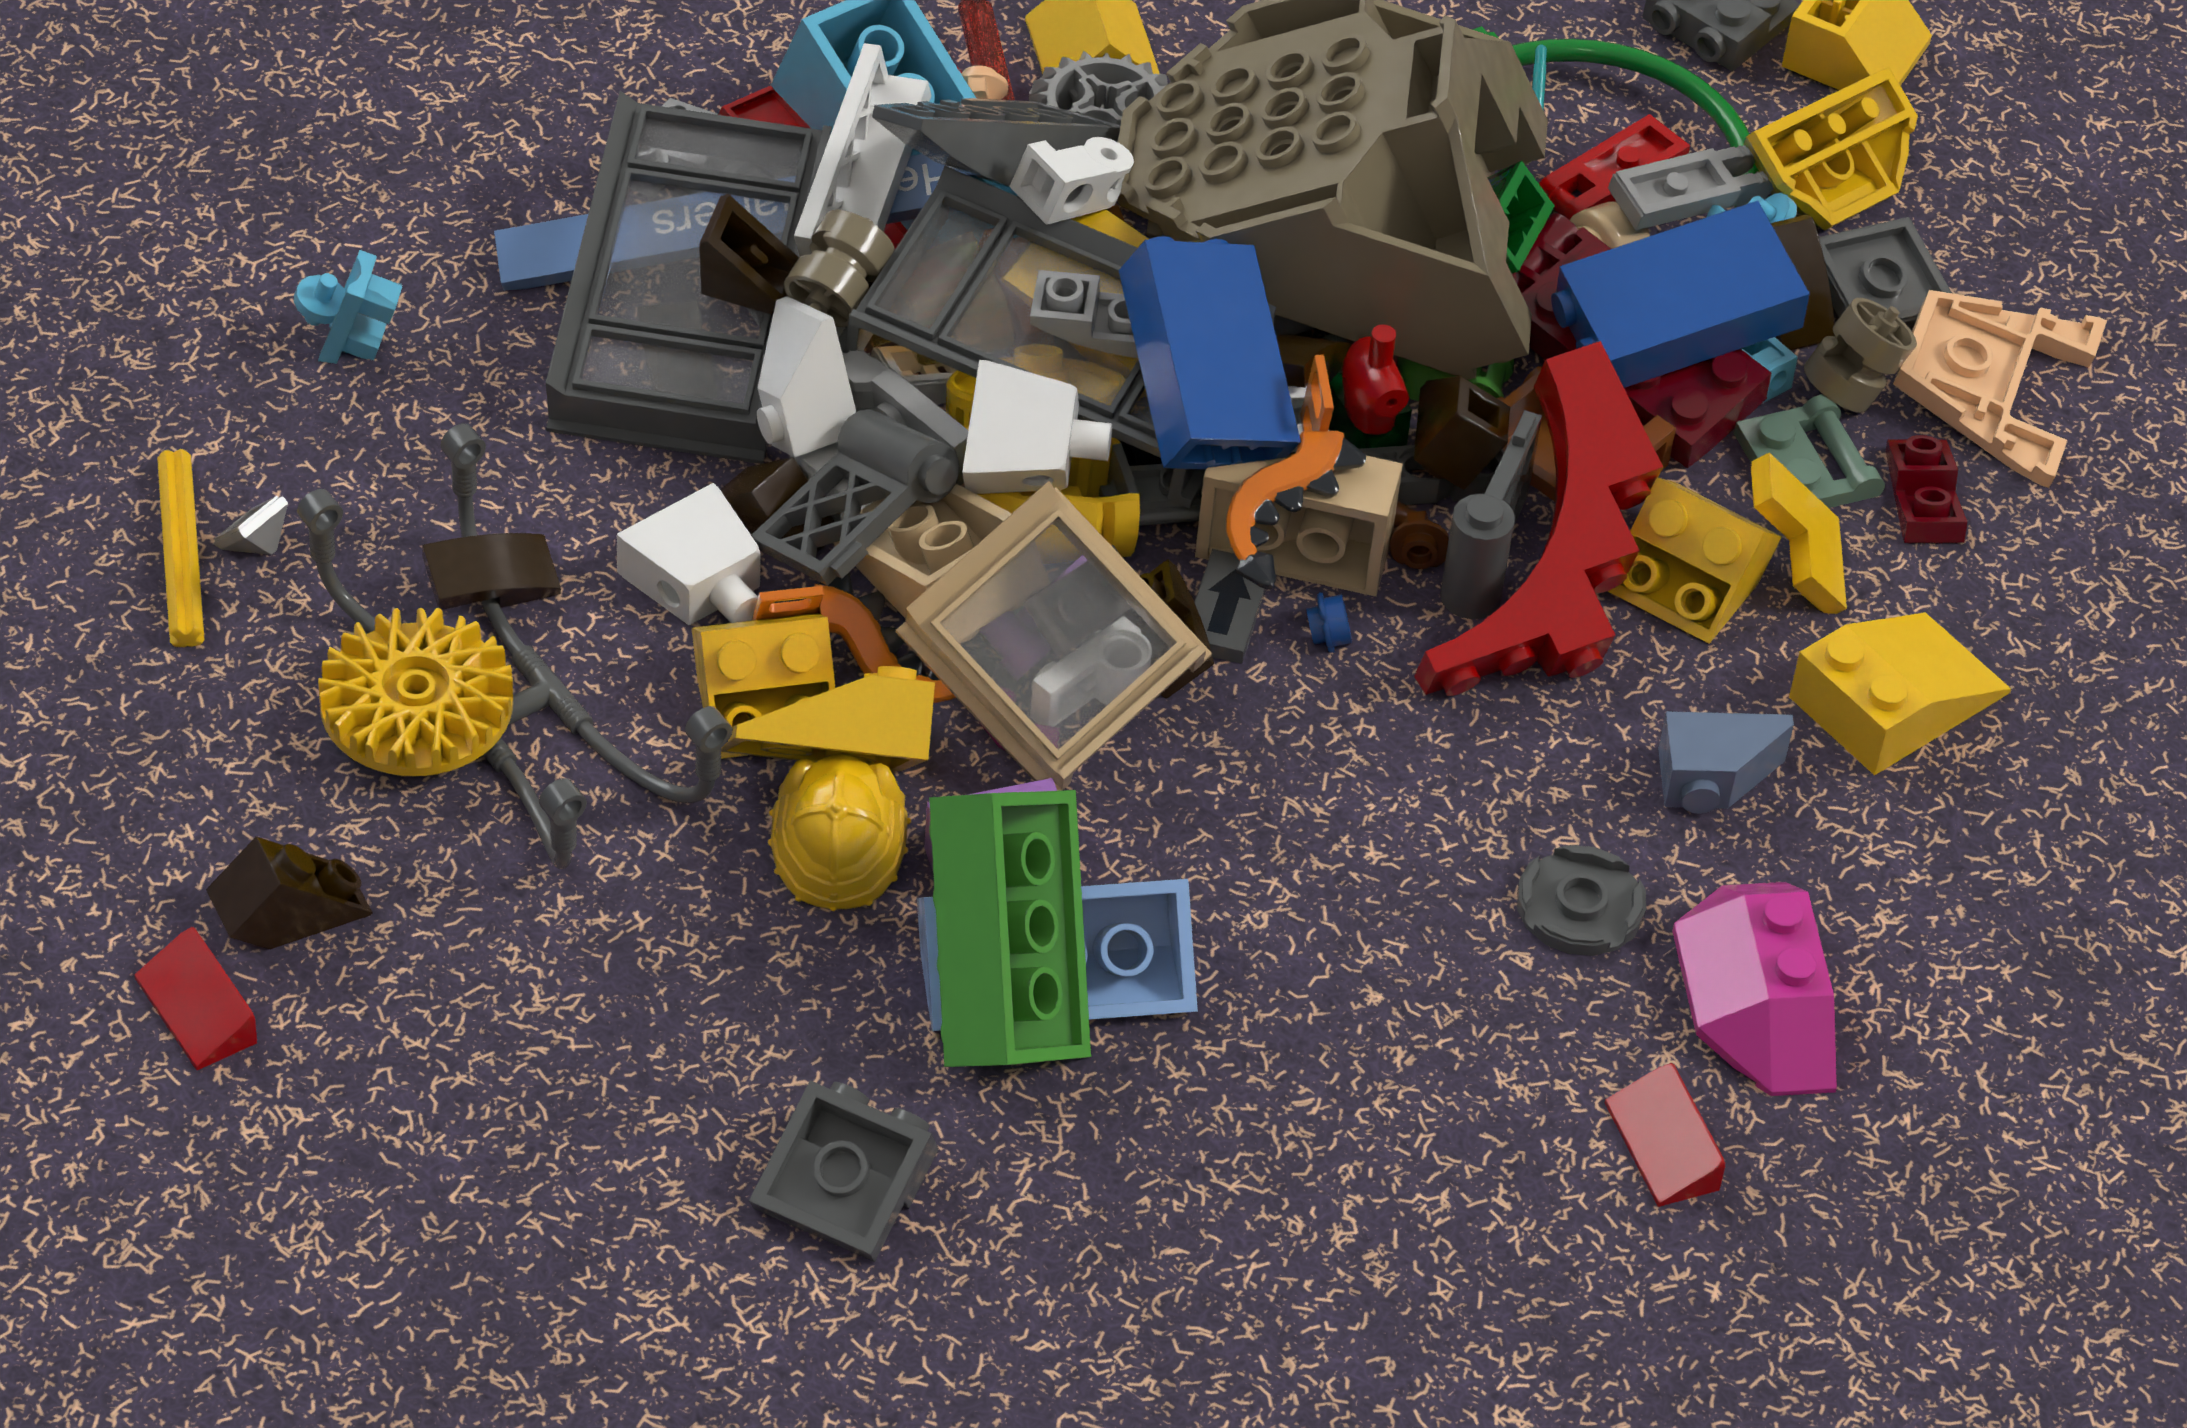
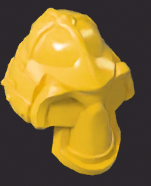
(838, 831)

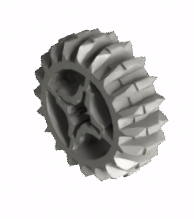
(1097, 85)

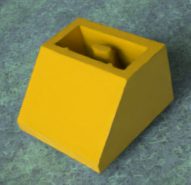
(1854, 39)
(1694, 560)
(762, 665)

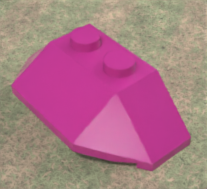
(1761, 986)

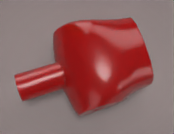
(1373, 383)

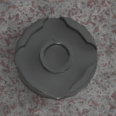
(1578, 919)

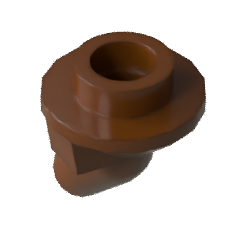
(1417, 537)

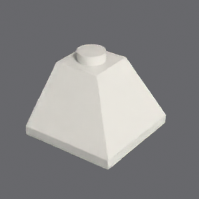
(803, 381)

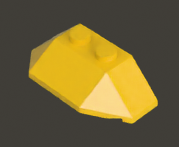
(1839, 150)

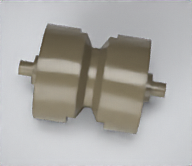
(842, 260)
(1864, 349)

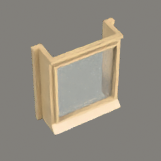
(1049, 637)

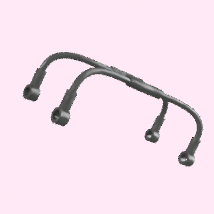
(562, 798)

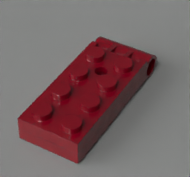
(1697, 399)

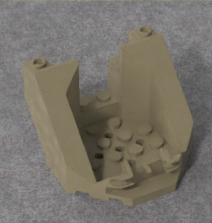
(1354, 166)

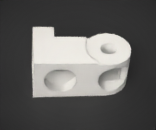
(1071, 179)

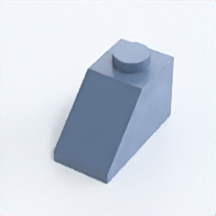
(1719, 756)

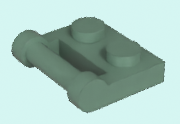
(1786, 440)

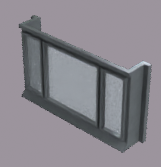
(966, 295)
(637, 339)

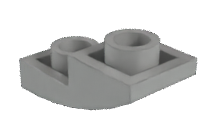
(1081, 314)

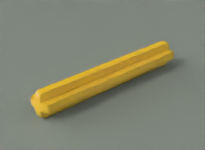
(180, 549)

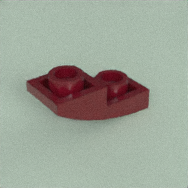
(1925, 490)

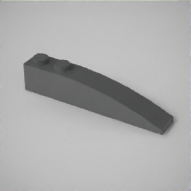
(987, 134)

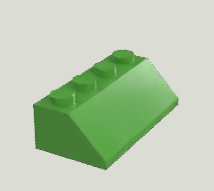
(1009, 928)

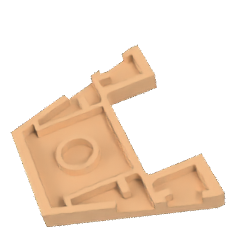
(1972, 366)

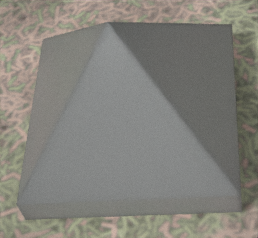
(256, 530)

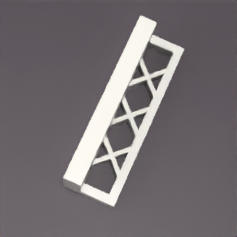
(861, 157)

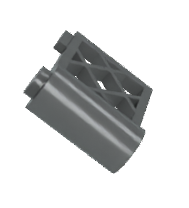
(880, 462)
(1484, 529)

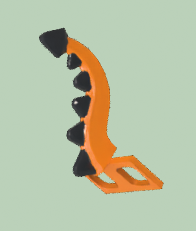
(1285, 480)
(854, 621)

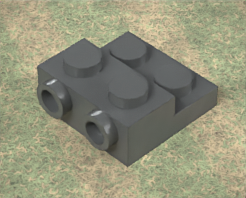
(1721, 29)
(845, 1168)

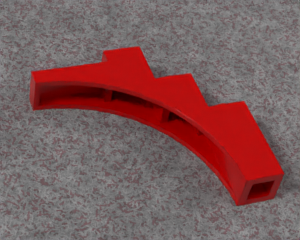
(1600, 468)

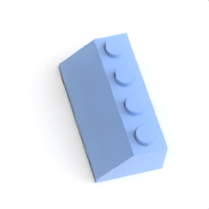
(1134, 950)

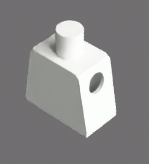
(1026, 432)
(693, 558)

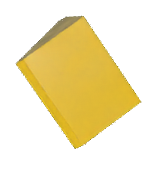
(1090, 26)

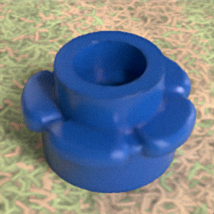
(1329, 622)

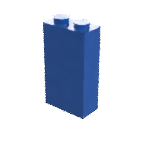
(1683, 294)
(1208, 353)

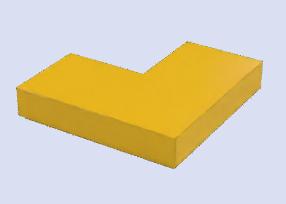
(1810, 529)

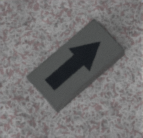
(1228, 606)

